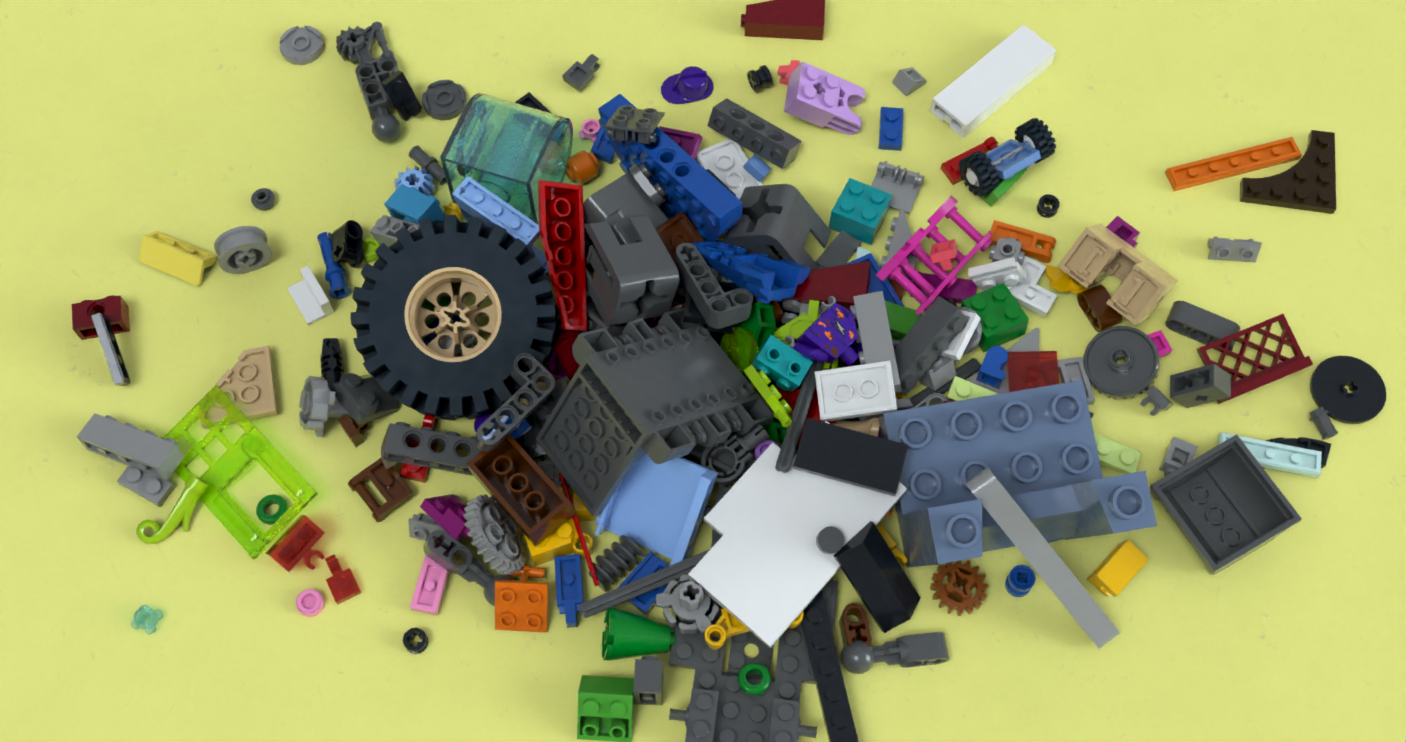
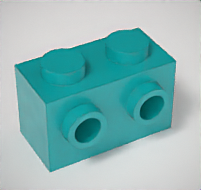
(781, 363)

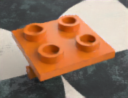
(522, 603)

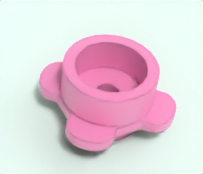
(587, 126)

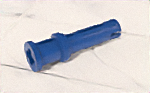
(334, 272)

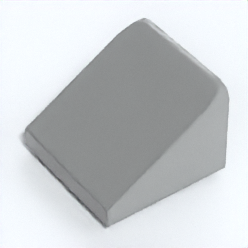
(908, 80)

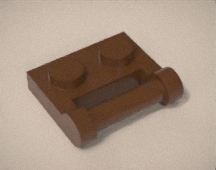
(389, 485)

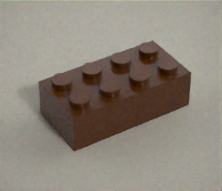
(522, 489)

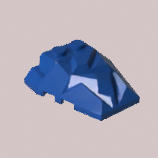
(756, 272)

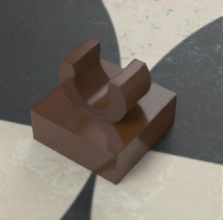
(353, 430)

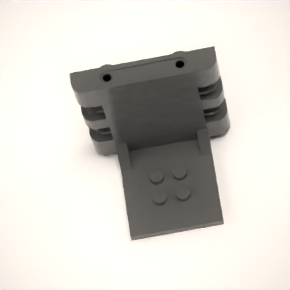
(642, 397)

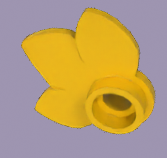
(1062, 281)

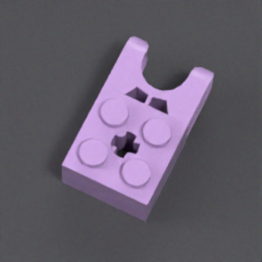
(823, 99)

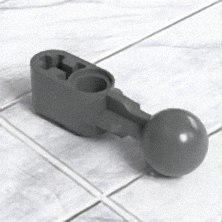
(471, 570)
(906, 651)

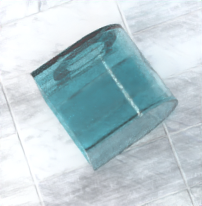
(507, 150)

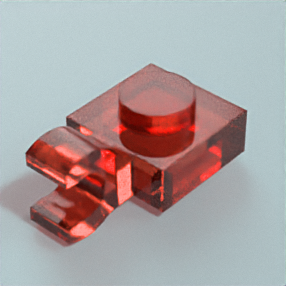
(342, 583)

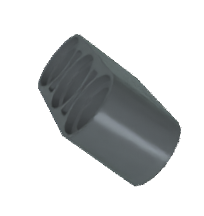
(1200, 324)

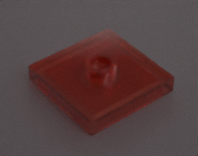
(1032, 369)

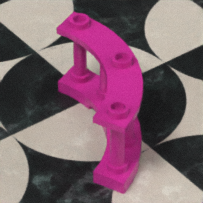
(913, 246)

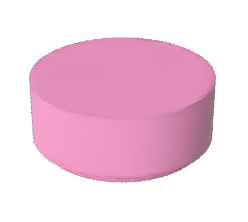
(310, 602)

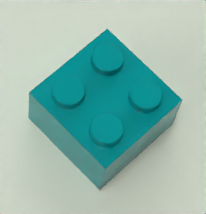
(860, 210)

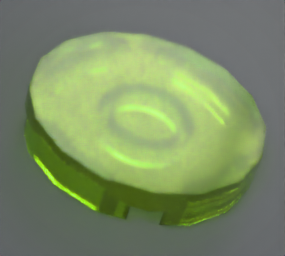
(740, 347)

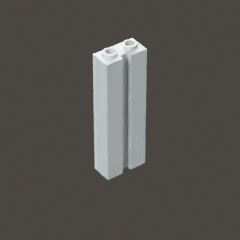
(992, 81)

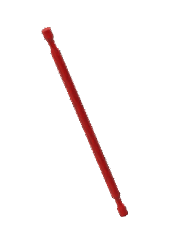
(580, 533)

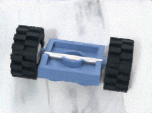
(983, 170)

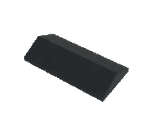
(878, 578)

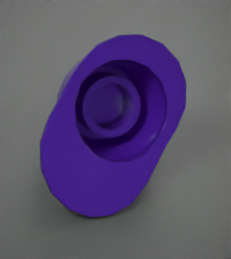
(687, 86)

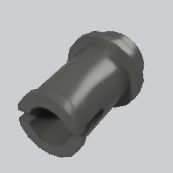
(1323, 423)

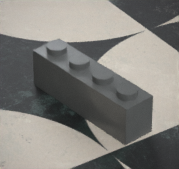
(927, 341)

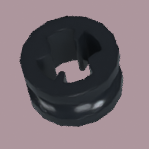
(1049, 200)
(410, 635)

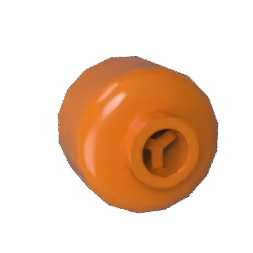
(582, 167)

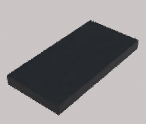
(850, 457)

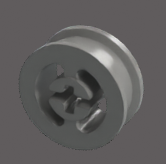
(242, 250)

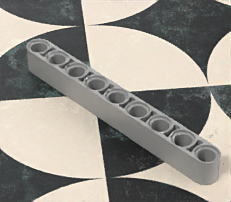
(1042, 557)

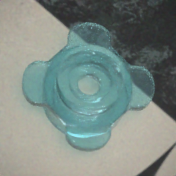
(139, 619)

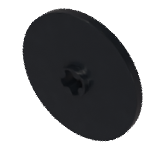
(1363, 380)

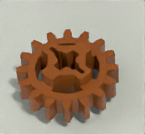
(963, 576)

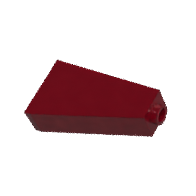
(785, 19)
(836, 281)

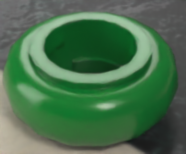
(265, 502)
(754, 668)

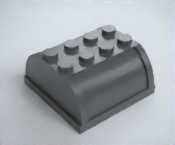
(1225, 504)

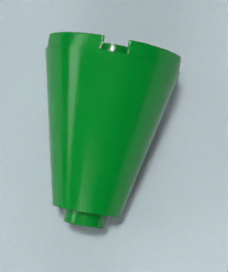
(633, 636)

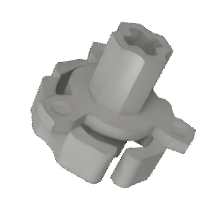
(318, 404)
(685, 608)

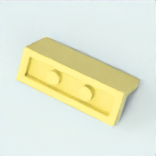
(175, 257)

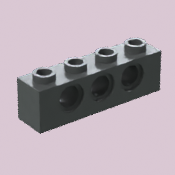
(754, 133)
(423, 455)

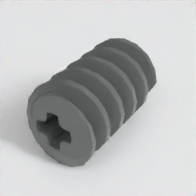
(615, 561)

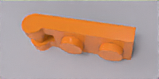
(1027, 238)

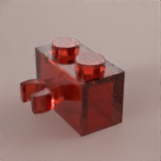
(297, 543)

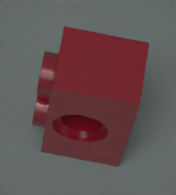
(112, 306)

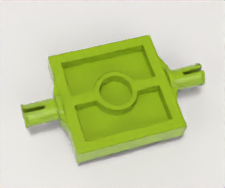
(770, 394)

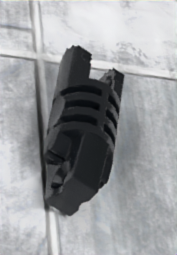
(331, 361)

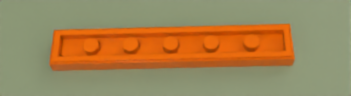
(1233, 163)

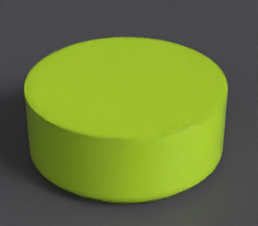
(369, 248)

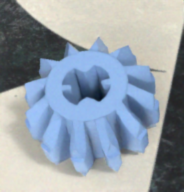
(416, 178)

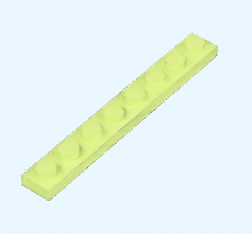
(1110, 453)

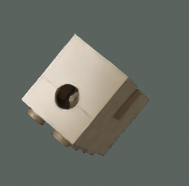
(1104, 253)

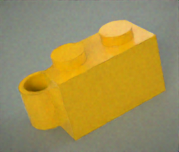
(559, 543)

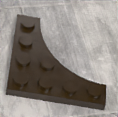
(1305, 186)

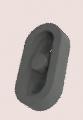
(642, 176)

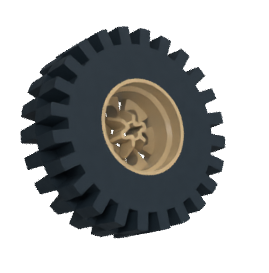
(422, 268)

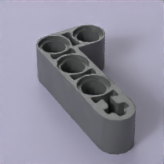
(716, 307)
(511, 407)

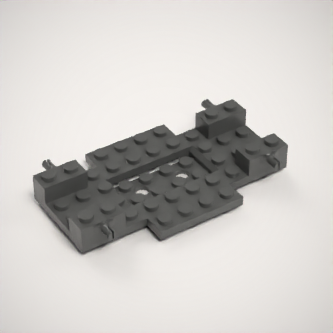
(719, 706)

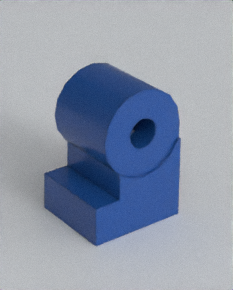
(992, 367)

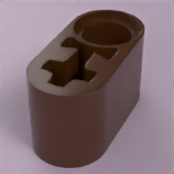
(1096, 310)
(849, 629)

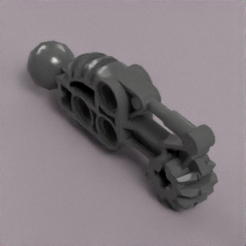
(357, 46)

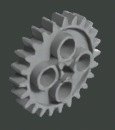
(494, 535)

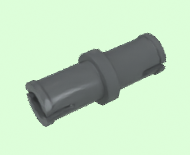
(429, 163)

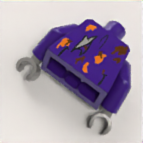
(828, 335)

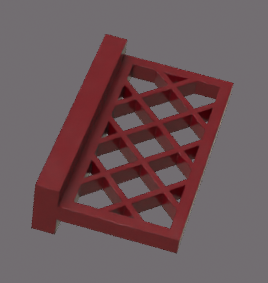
(1267, 374)

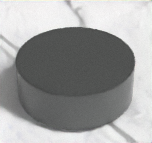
(830, 540)

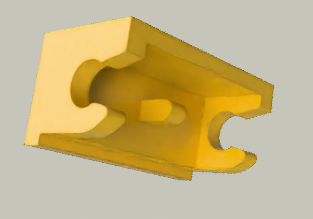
(1118, 569)

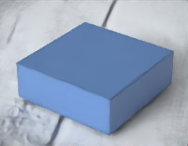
(757, 167)

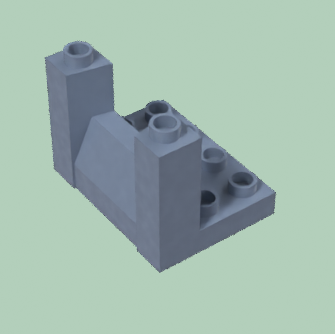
(1038, 450)

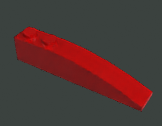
(564, 247)

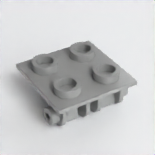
(900, 183)

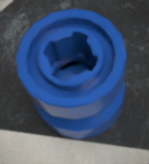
(1020, 586)

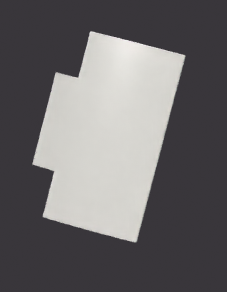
(768, 551)

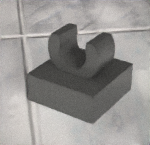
(1159, 400)

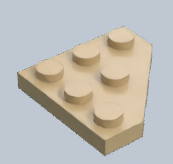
(249, 386)

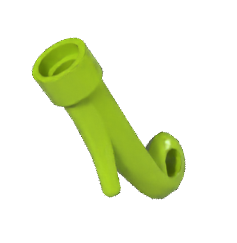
(181, 511)

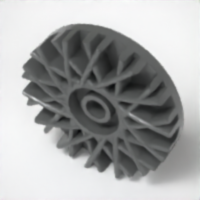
(1126, 378)

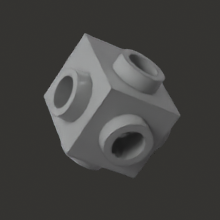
(1006, 249)

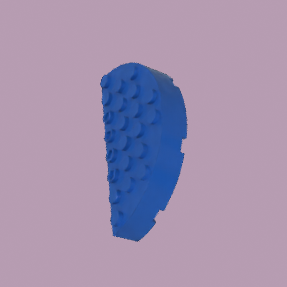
(687, 184)

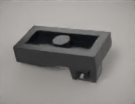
(402, 95)

